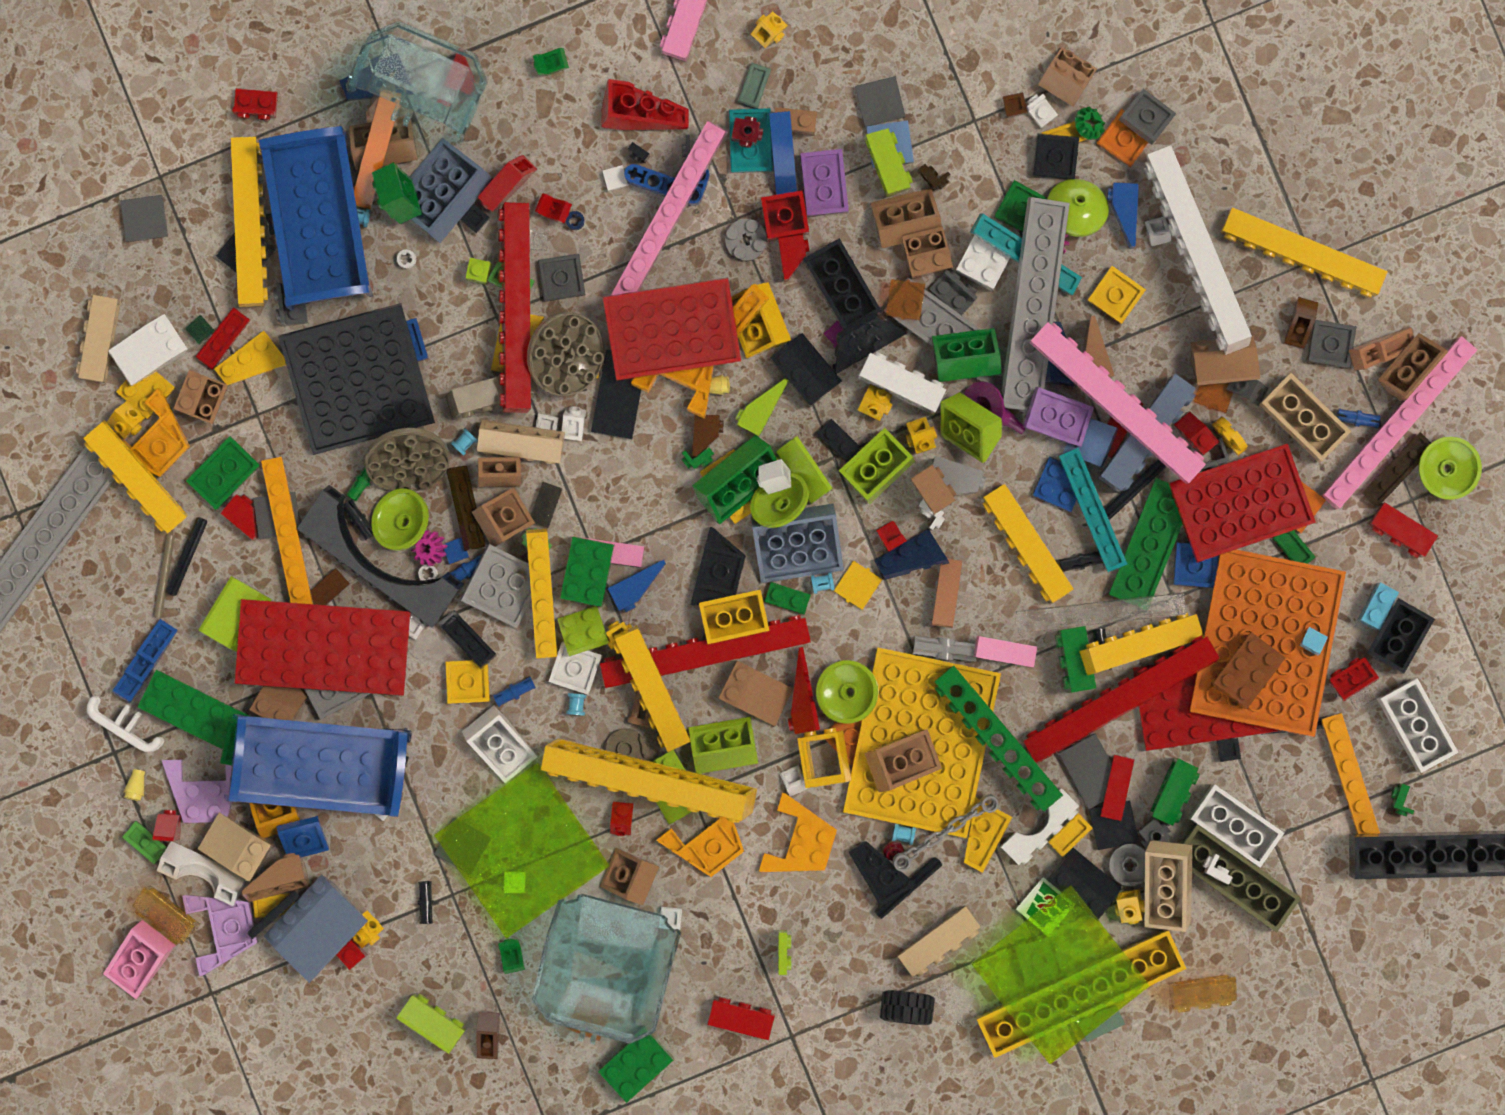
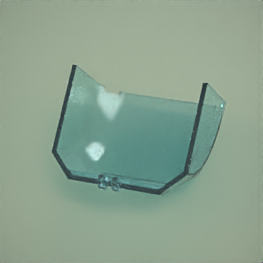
(605, 968)

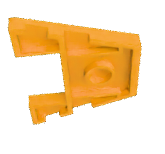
(696, 379)
(163, 441)
(809, 843)
(708, 850)

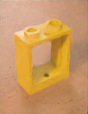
(807, 763)

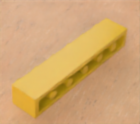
(135, 476)
(1028, 544)
(541, 593)
(1141, 644)
(652, 688)

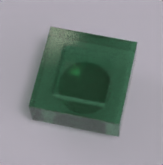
(200, 329)

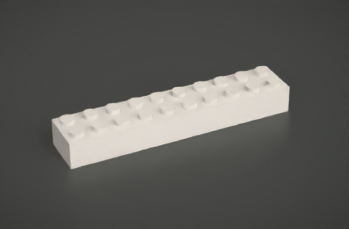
(1197, 250)

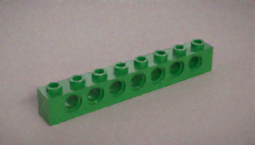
(1051, 792)

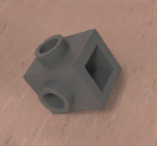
(1152, 827)

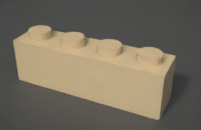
(99, 338)
(520, 441)
(938, 941)

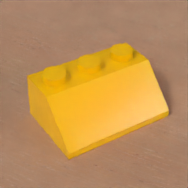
(766, 329)
(734, 616)

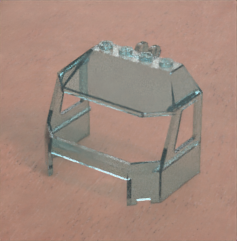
(419, 78)

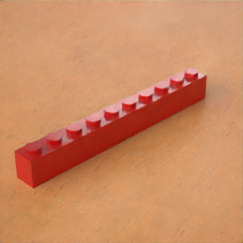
(515, 307)
(701, 654)
(1122, 699)

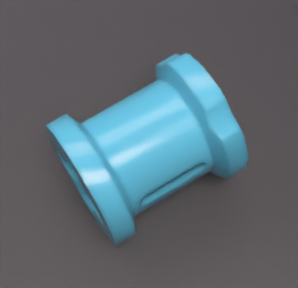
(364, 217)
(464, 441)
(822, 583)
(576, 704)
(903, 834)

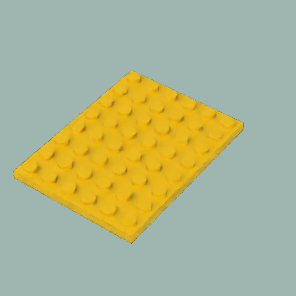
(910, 705)

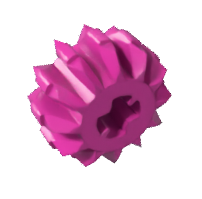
(436, 550)

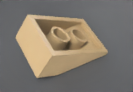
(235, 847)

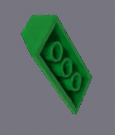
(734, 479)

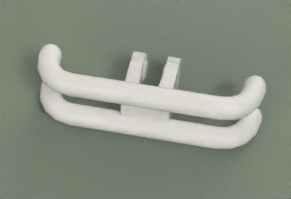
(116, 728)

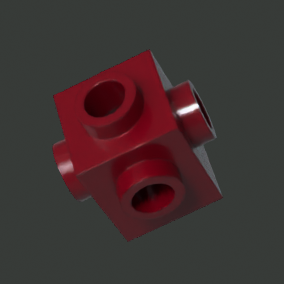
(741, 126)

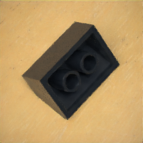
(805, 369)
(1400, 636)
(1088, 881)

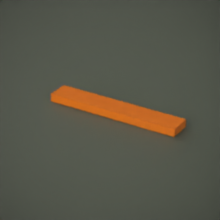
(374, 152)

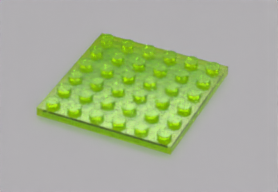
(522, 850)
(1060, 974)

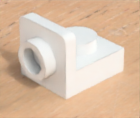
(1040, 110)
(573, 423)
(927, 512)
(1218, 873)

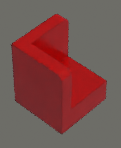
(890, 536)

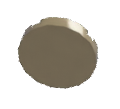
(627, 743)

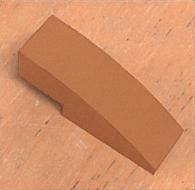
(1380, 349)
(947, 593)

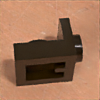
(930, 175)

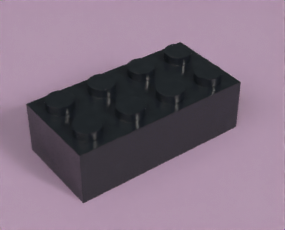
(841, 284)

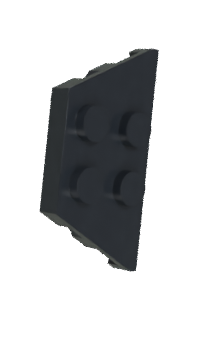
(864, 338)
(718, 570)

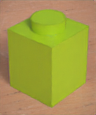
(478, 271)

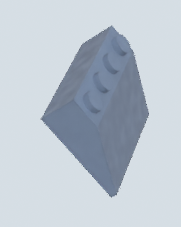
(446, 188)
(799, 548)
(315, 928)

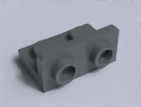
(953, 292)
(283, 314)

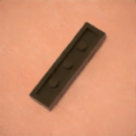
(1396, 471)
(464, 505)

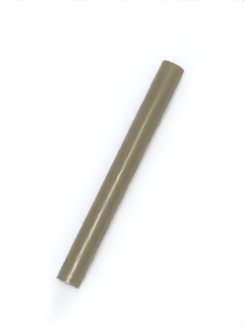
(164, 576)

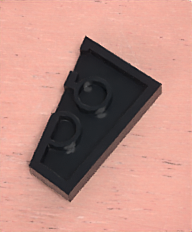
(880, 873)

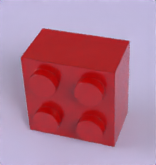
(785, 215)

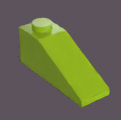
(759, 411)

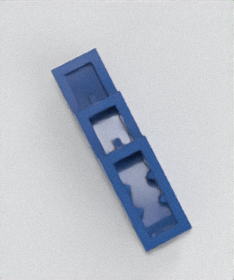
(783, 152)
(145, 661)

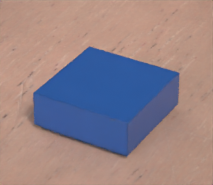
(455, 551)

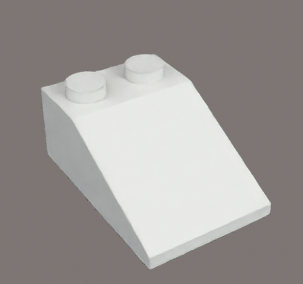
(148, 350)
(499, 744)

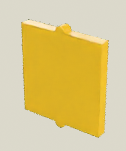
(858, 585)

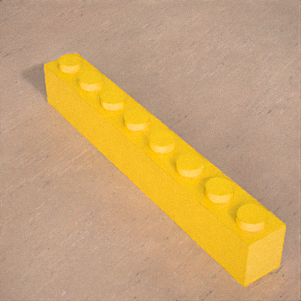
(247, 221)
(1303, 252)

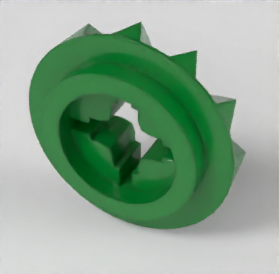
(1086, 130)

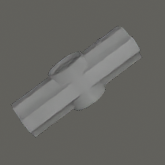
(944, 648)

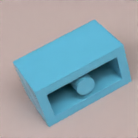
(1378, 606)

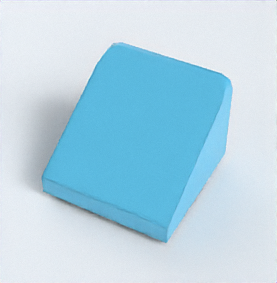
(1313, 641)

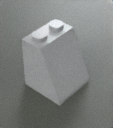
(962, 478)

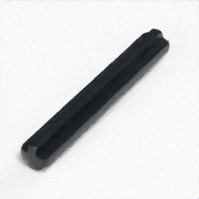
(1139, 484)
(186, 556)
(921, 876)

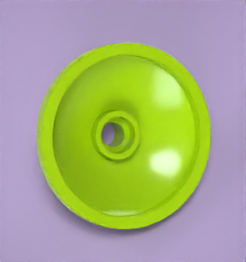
(1083, 217)
(1463, 472)
(781, 506)
(391, 517)
(833, 688)

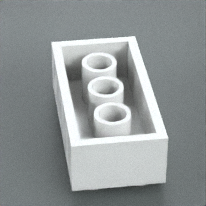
(902, 383)
(1417, 725)
(1236, 825)

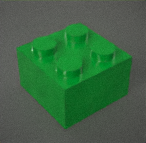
(396, 193)

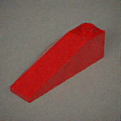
(634, 109)
(803, 708)

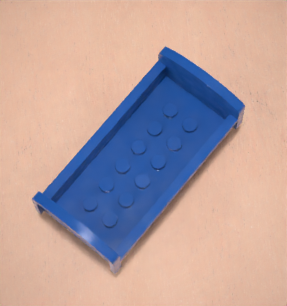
(315, 216)
(317, 765)

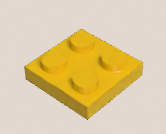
(1116, 295)
(141, 391)
(467, 682)

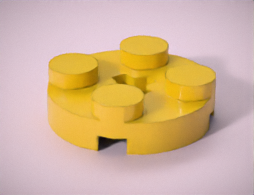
(1230, 437)

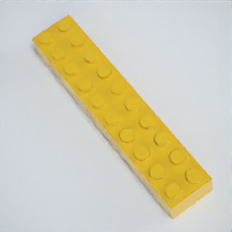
(649, 780)
(1153, 957)

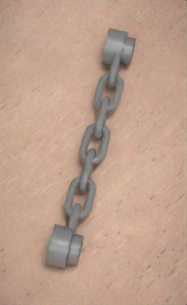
(950, 828)

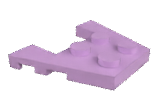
(198, 799)
(229, 929)

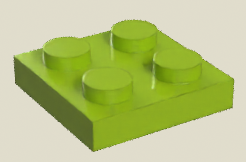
(583, 631)
(784, 943)

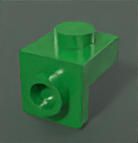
(550, 62)
(703, 459)
(1399, 796)
(511, 956)

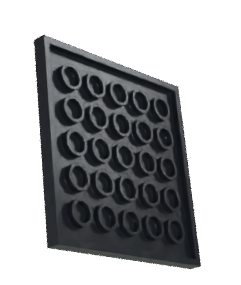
(356, 378)

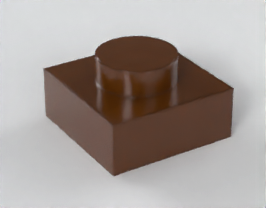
(1014, 105)

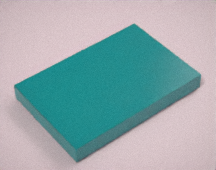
(758, 157)

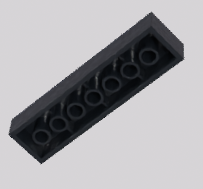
(1427, 855)

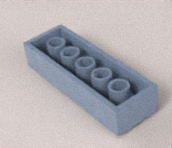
(1131, 454)

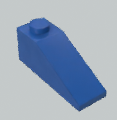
(1125, 205)
(633, 588)

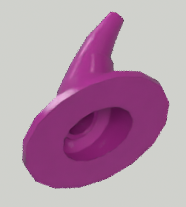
(990, 398)

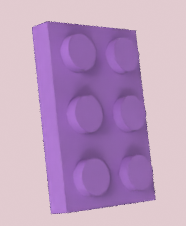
(824, 182)
(1058, 417)

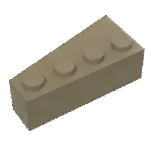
(477, 397)

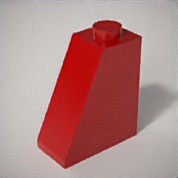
(507, 182)

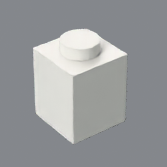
(774, 476)

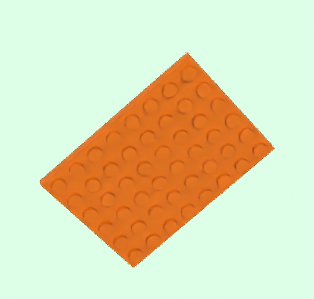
(1277, 604)

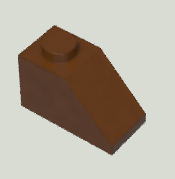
(1301, 322)
(706, 432)
(487, 1035)

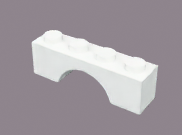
(1021, 846)
(180, 861)

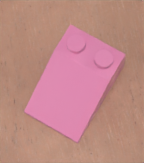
(138, 959)

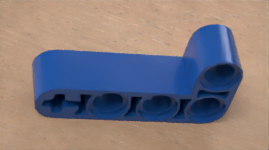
(665, 181)

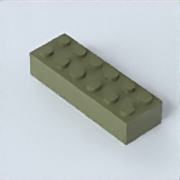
(1249, 887)

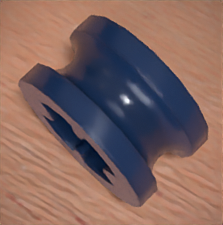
(580, 224)

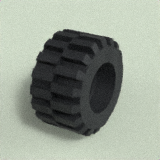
(907, 1007)

